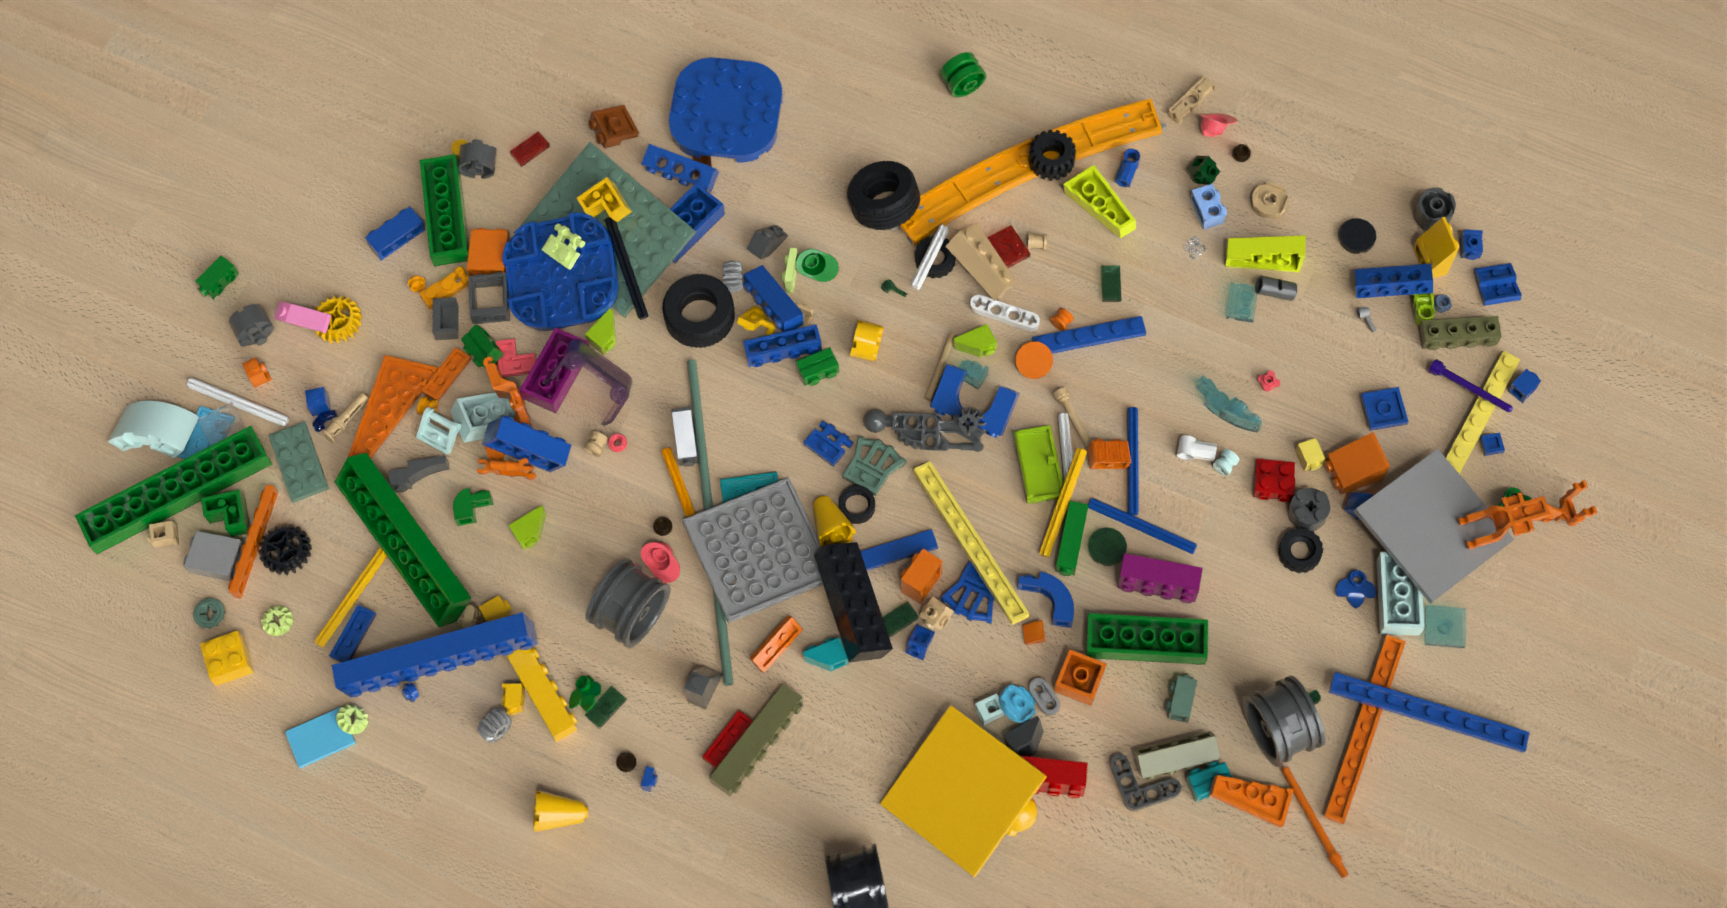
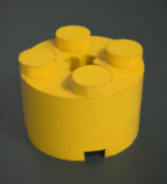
(867, 340)

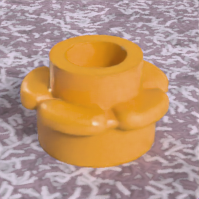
(416, 283)

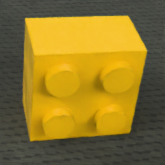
(226, 658)

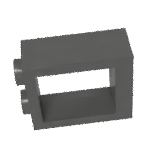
(488, 315)

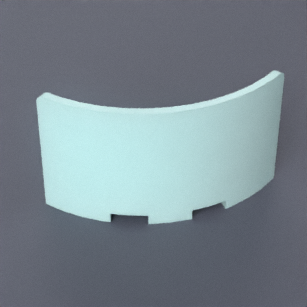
(154, 424)

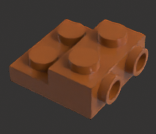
(612, 126)

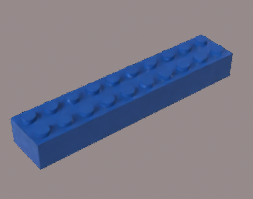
(435, 655)

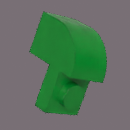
(465, 505)

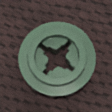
(203, 608)

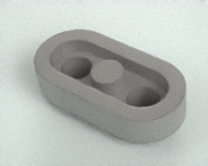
(1045, 697)

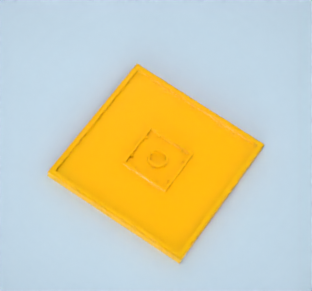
(963, 790)

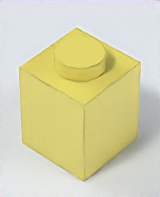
(1310, 455)

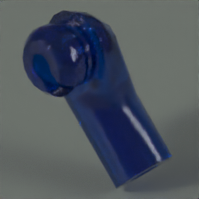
(322, 418)

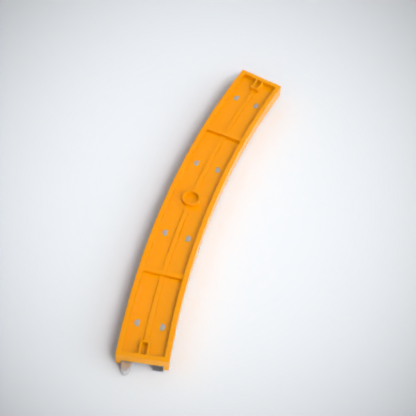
(1012, 165)

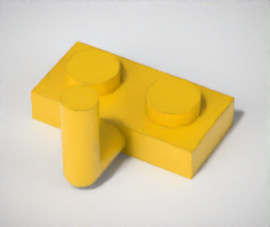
(754, 318)

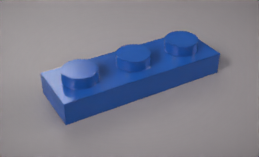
(352, 634)

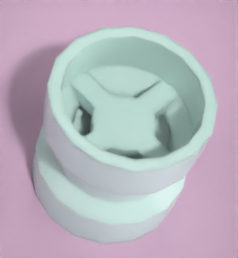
(1226, 462)

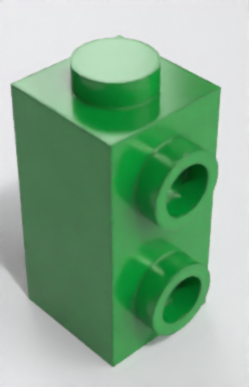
(216, 278)

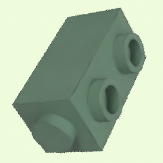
(1182, 700)

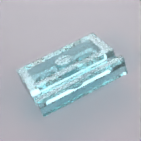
(1241, 302)

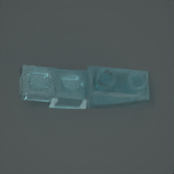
(1233, 412)

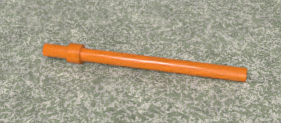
(1334, 857)

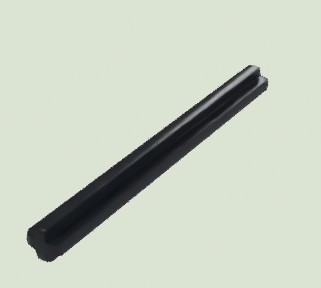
(626, 268)

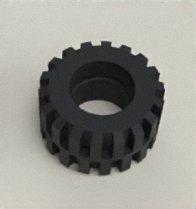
(1052, 167)

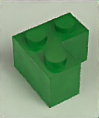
(228, 508)

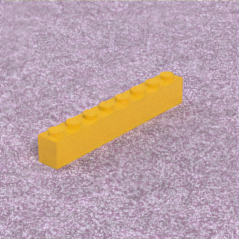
(534, 678)

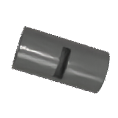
(1276, 288)

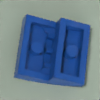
(1497, 284)

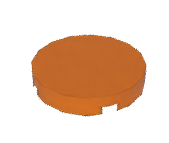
(1034, 360)

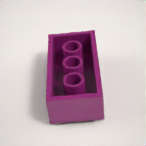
(553, 393)
(1159, 578)

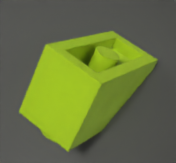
(603, 333)
(976, 342)
(529, 527)

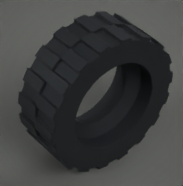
(939, 270)
(1300, 535)

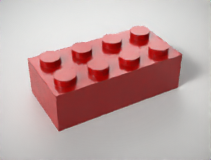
(1062, 776)

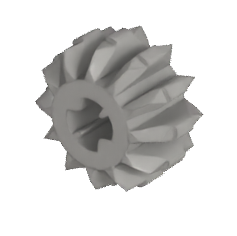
(733, 275)
(494, 725)

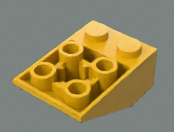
(1437, 247)

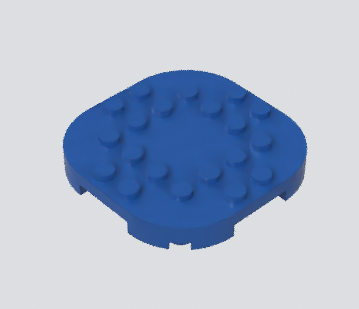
(726, 109)
(546, 292)

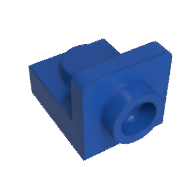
(919, 642)

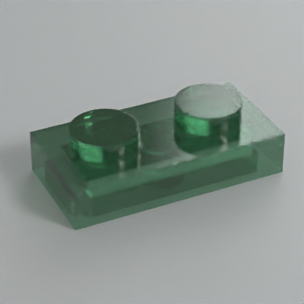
(900, 618)

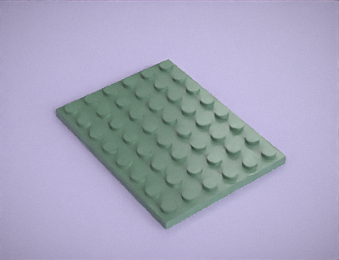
(650, 233)

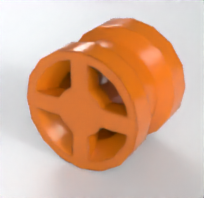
(1061, 319)

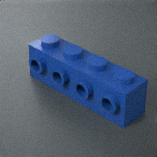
(772, 299)
(782, 346)

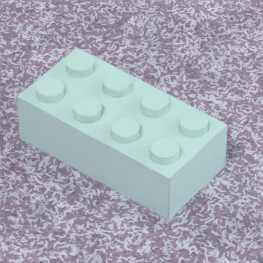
(1398, 599)

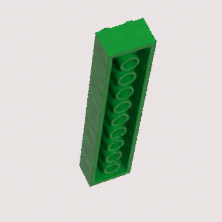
(173, 490)
(402, 540)

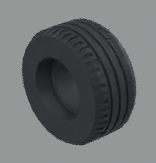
(881, 178)
(692, 289)

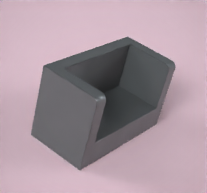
(445, 318)

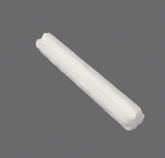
(929, 257)
(1065, 441)

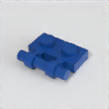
(824, 447)

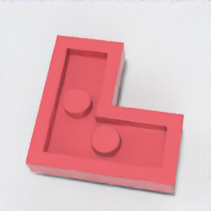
(512, 364)

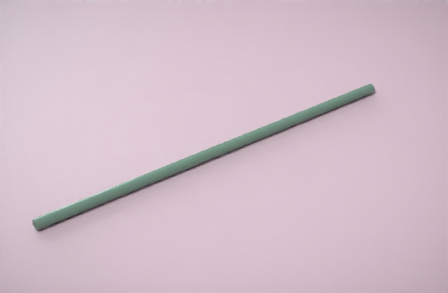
(707, 504)

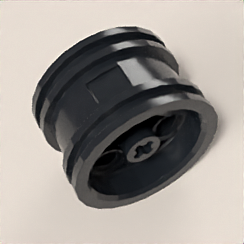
(856, 879)

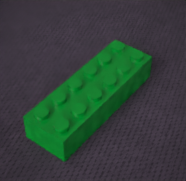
(444, 210)
(1147, 638)

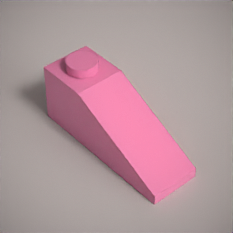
(302, 317)

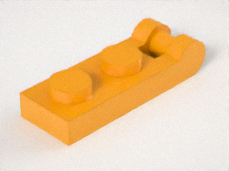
(445, 287)

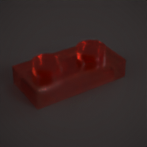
(529, 149)

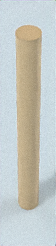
(940, 367)

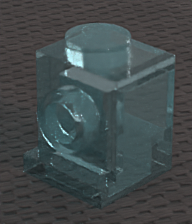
(976, 374)

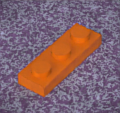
(446, 374)
(776, 644)

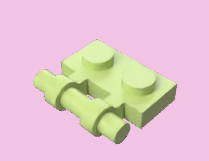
(559, 250)

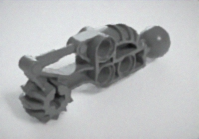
(917, 436)

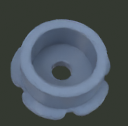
(1442, 299)

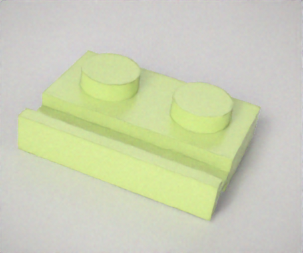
(789, 275)

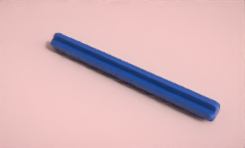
(1133, 471)
(1142, 525)

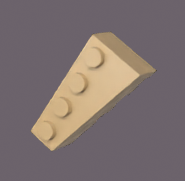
(981, 261)

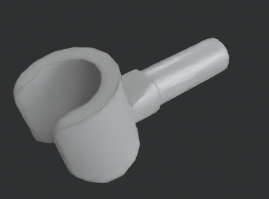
(1364, 312)

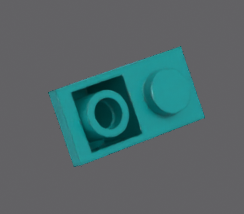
(827, 656)

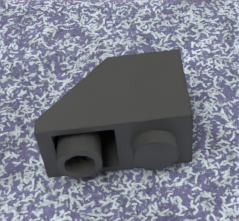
(766, 241)
(1025, 738)

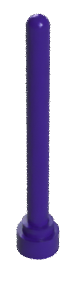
(1438, 368)

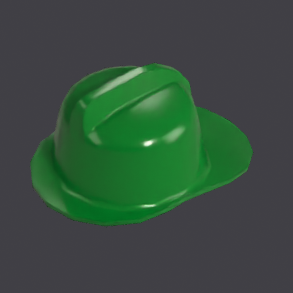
(817, 265)

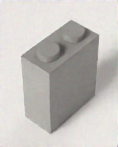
(213, 555)

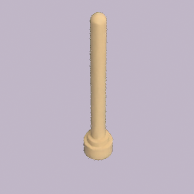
(1062, 396)

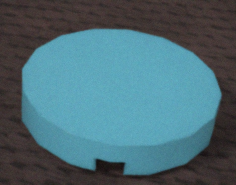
(1017, 703)

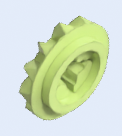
(285, 622)
(344, 721)

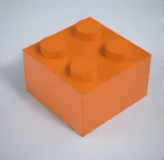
(921, 576)
(1080, 677)

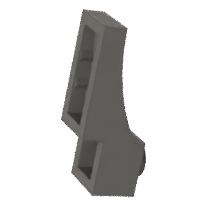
(404, 478)

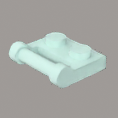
(435, 435)

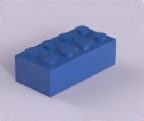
(699, 211)
(524, 442)

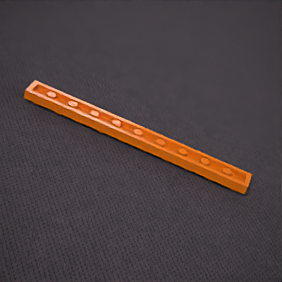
(1363, 734)

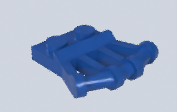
(972, 583)

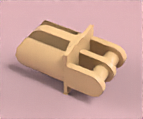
(471, 617)

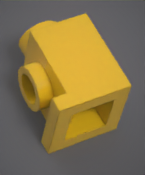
(513, 698)

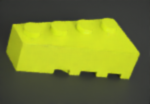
(1098, 198)
(1266, 253)

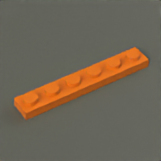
(250, 548)

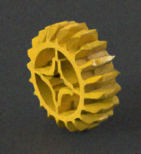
(340, 324)

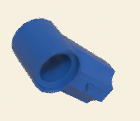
(1128, 168)

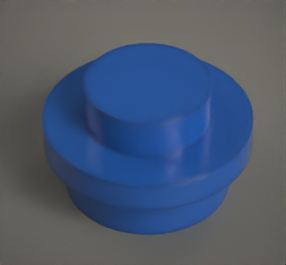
(410, 692)

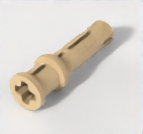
(339, 423)

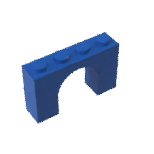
(948, 401)

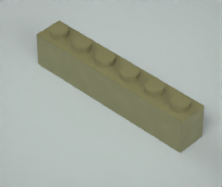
(756, 740)

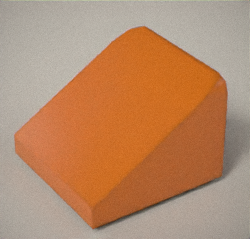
(1034, 632)

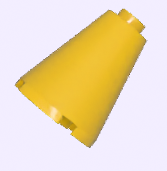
(831, 523)
(556, 811)

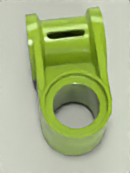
(1422, 305)

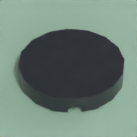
(1357, 236)

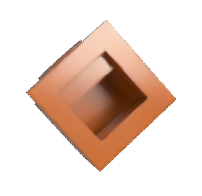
(256, 372)

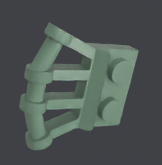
(865, 474)

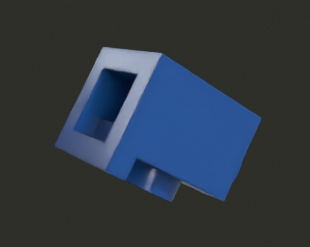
(1471, 244)

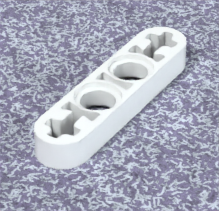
(1006, 309)

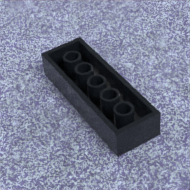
(853, 602)

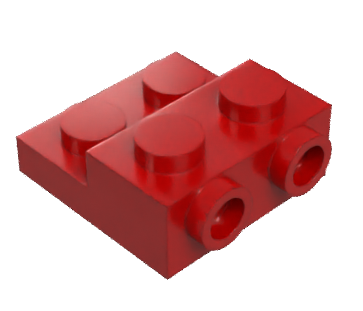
(1274, 480)

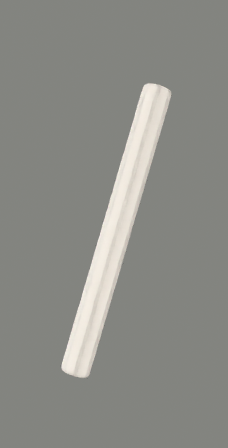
(238, 402)

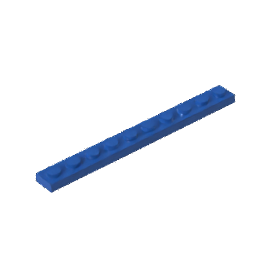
(1429, 712)

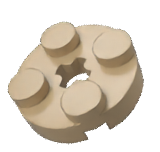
(1264, 192)

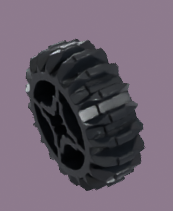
(272, 543)

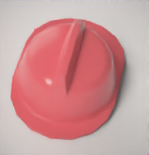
(1215, 123)
(660, 561)

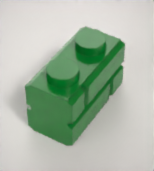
(480, 345)
(817, 367)

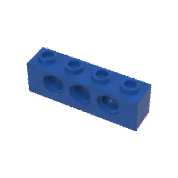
(655, 155)
(1394, 281)

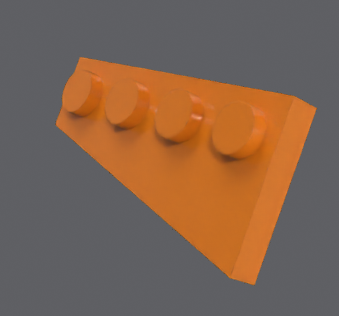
(1259, 800)

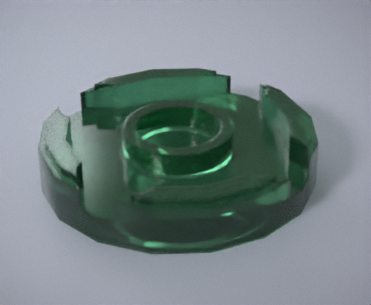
(1107, 546)

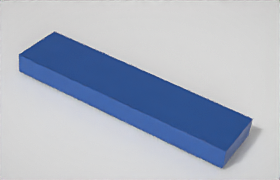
(899, 549)

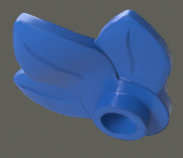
(1355, 591)

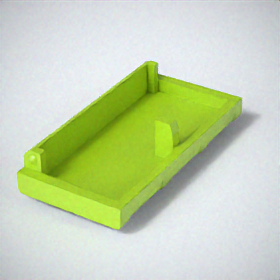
(1038, 464)

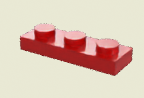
(727, 739)

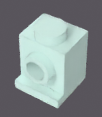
(982, 709)

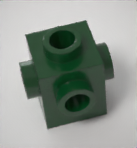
(1203, 170)

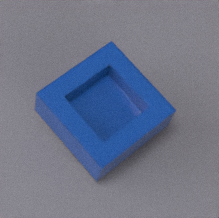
(1492, 444)
(649, 779)

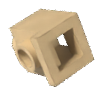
(166, 528)

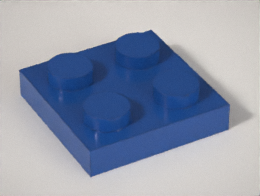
(1384, 408)

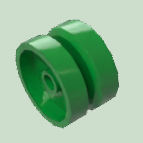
(963, 74)

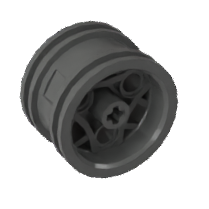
(628, 603)
(1283, 720)

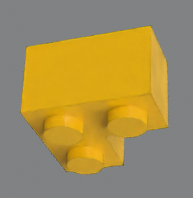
(604, 197)

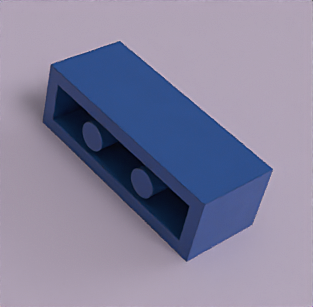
(395, 233)

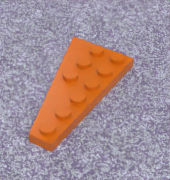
(392, 396)

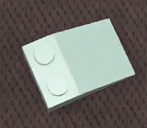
(478, 411)

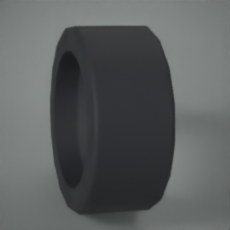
(857, 490)

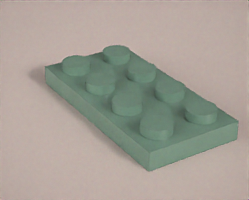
(298, 462)

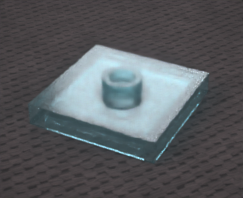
(1445, 626)

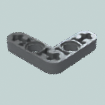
(1134, 791)

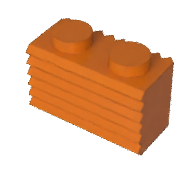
(1108, 454)

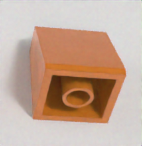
(1357, 464)

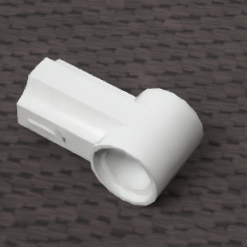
(1191, 448)

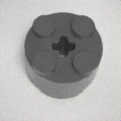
(477, 159)
(1433, 206)
(251, 325)
(1303, 501)

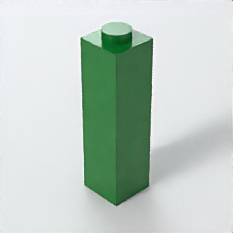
(1071, 538)

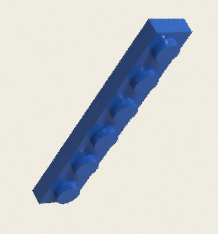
(1093, 335)

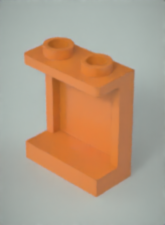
(486, 251)

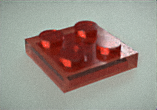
(1009, 246)

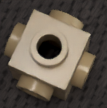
(935, 614)

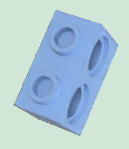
(1204, 207)

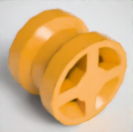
(424, 403)

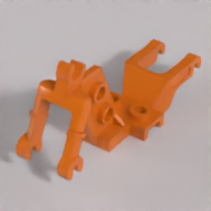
(496, 462)
(1519, 515)

